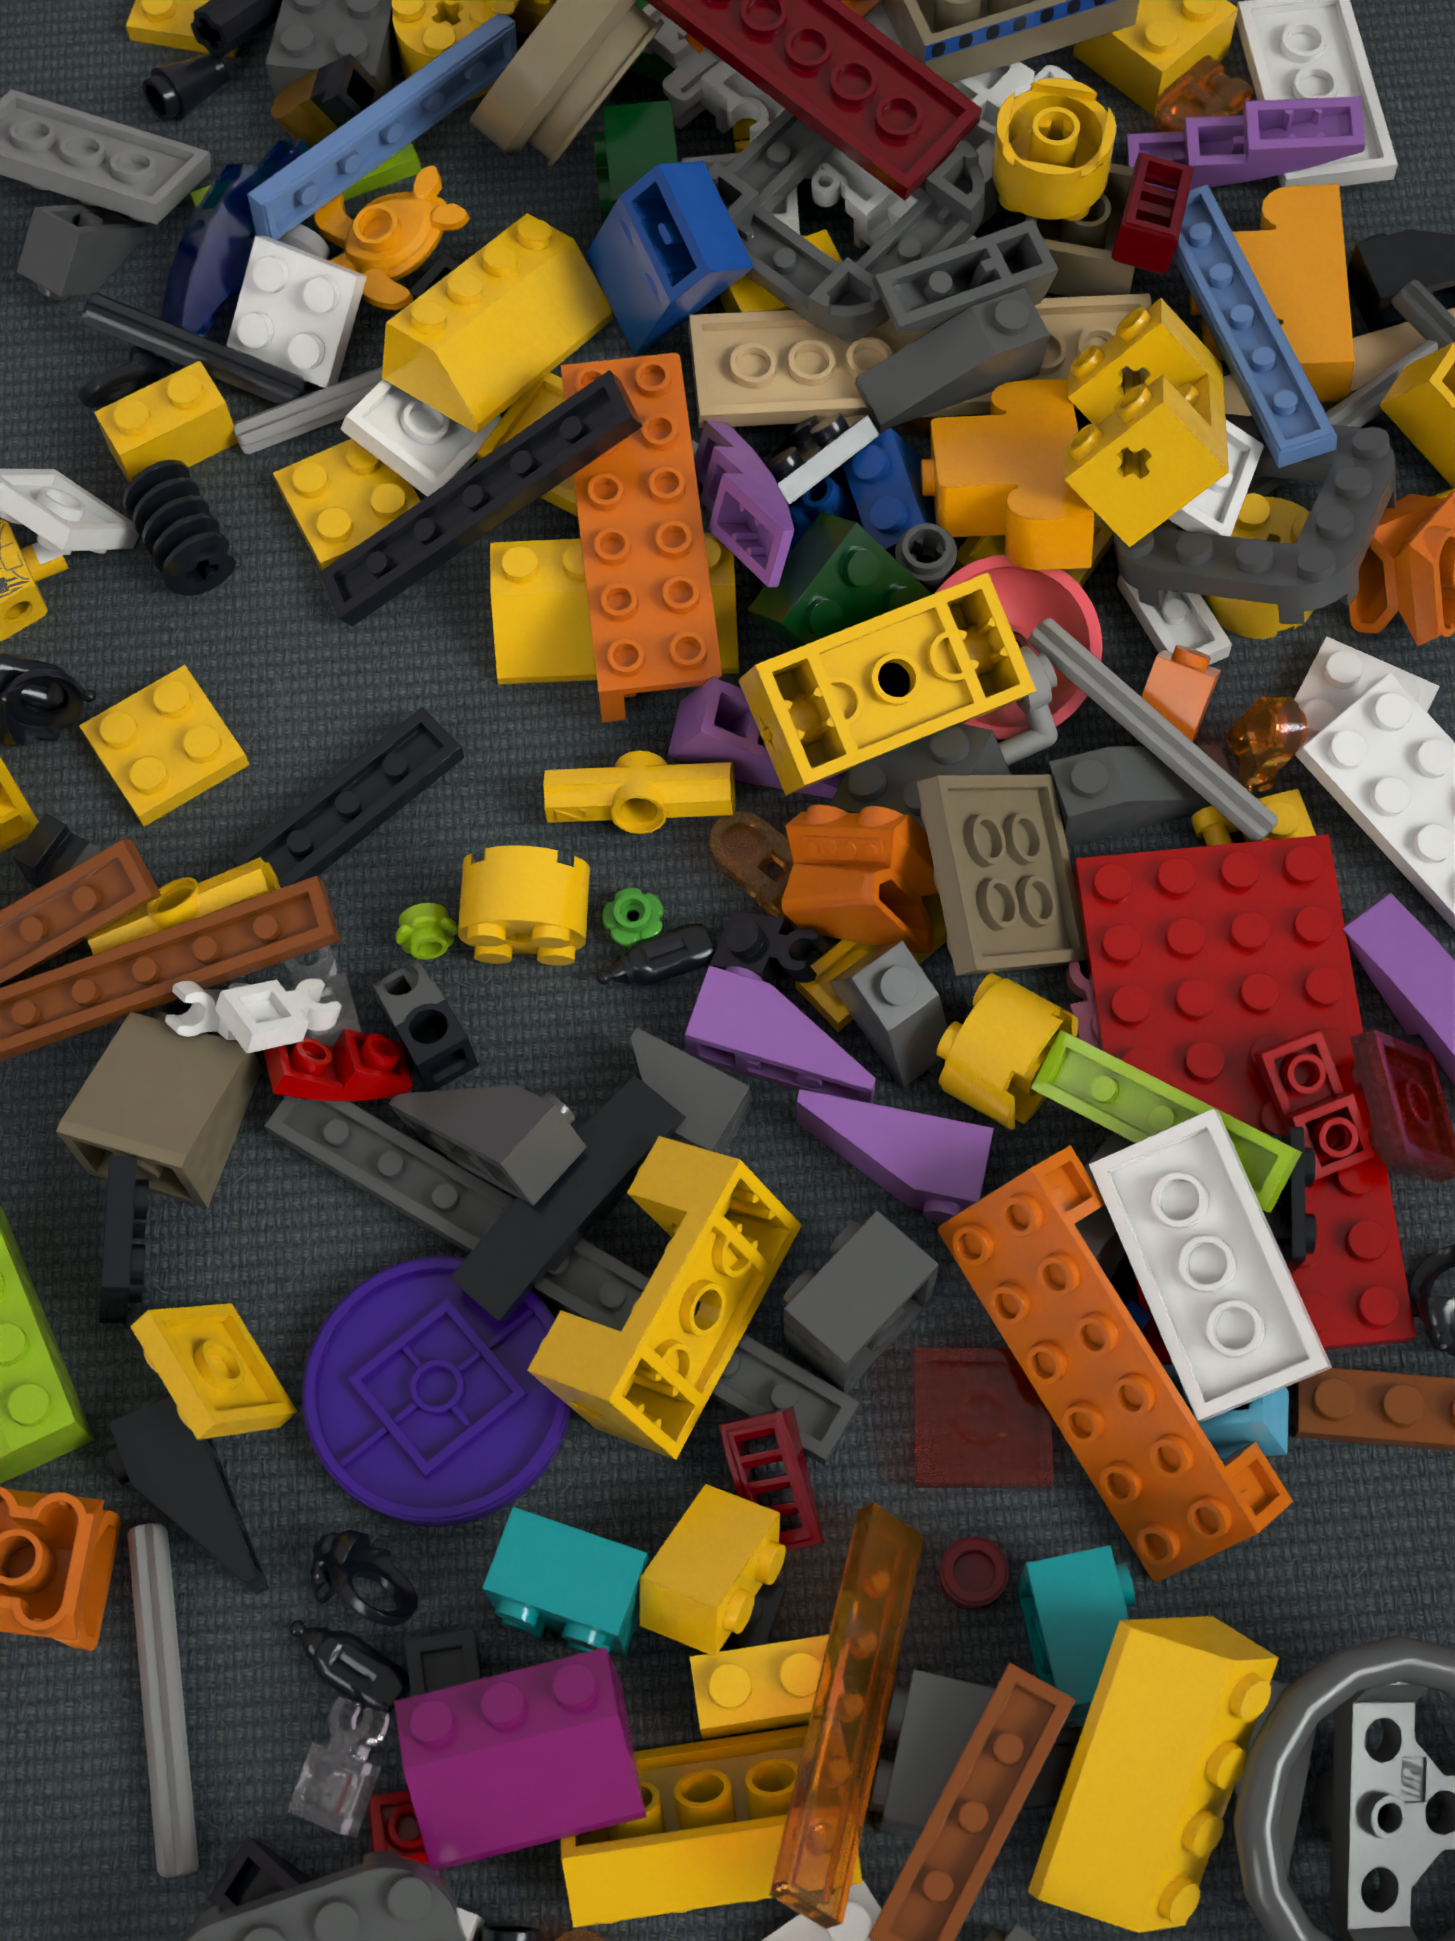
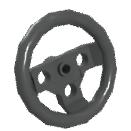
(1364, 1801)

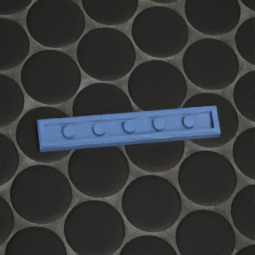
(383, 128)
(1250, 335)

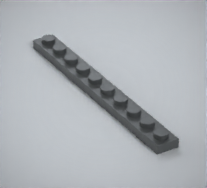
(585, 1284)

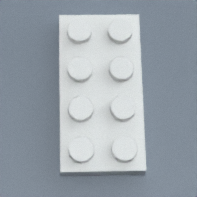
(1316, 53)
(1397, 783)
(1209, 1266)

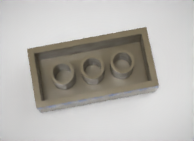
(983, 35)

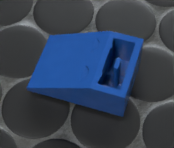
(666, 251)
(873, 488)

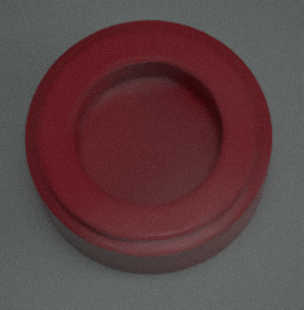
(973, 1573)

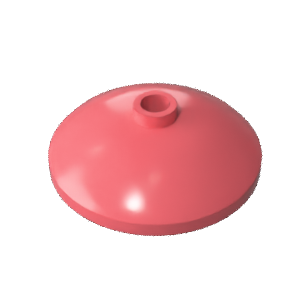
(1027, 601)

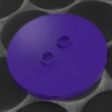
(430, 1397)

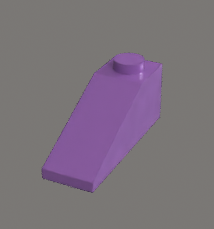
(719, 727)
(764, 1035)
(914, 1156)

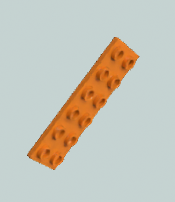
(645, 542)
(1103, 1376)

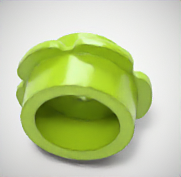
(426, 930)

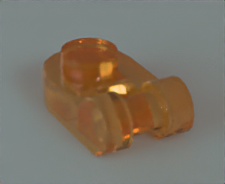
(1190, 96)
(1267, 740)
(742, 848)

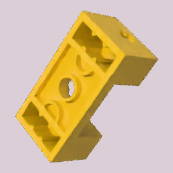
(1152, 431)
(824, 700)
(666, 1362)

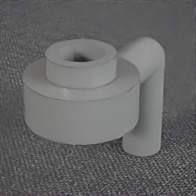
(1036, 709)

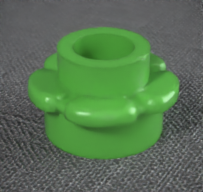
(627, 901)

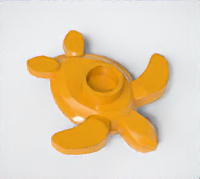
(391, 236)

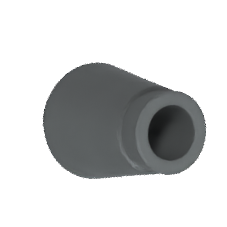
(927, 554)

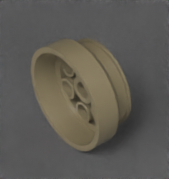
(563, 74)

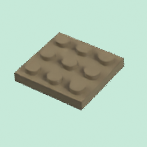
(1002, 872)

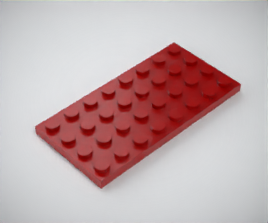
(1216, 959)

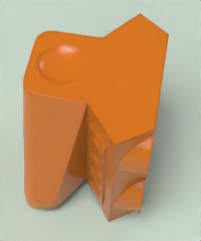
(1410, 570)
(860, 876)
(55, 1565)

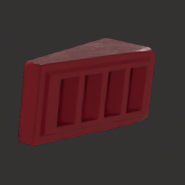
(1152, 215)
(790, 1451)

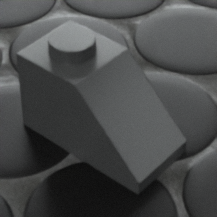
(76, 248)
(894, 1009)
(706, 1096)

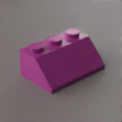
(519, 1759)

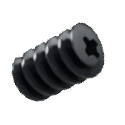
(178, 528)

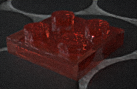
(1405, 1105)
(978, 1422)

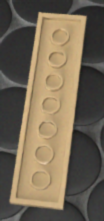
(788, 370)

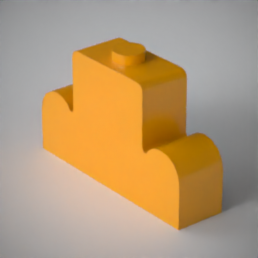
(1304, 279)
(1008, 476)

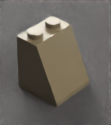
(164, 1102)

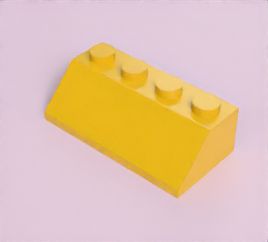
(496, 324)
(545, 616)
(1154, 1772)
(706, 1836)

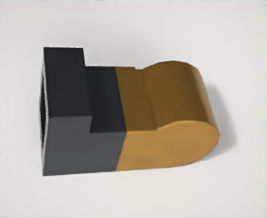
(320, 100)

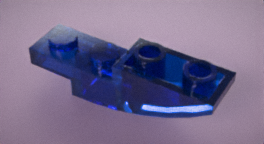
(215, 243)

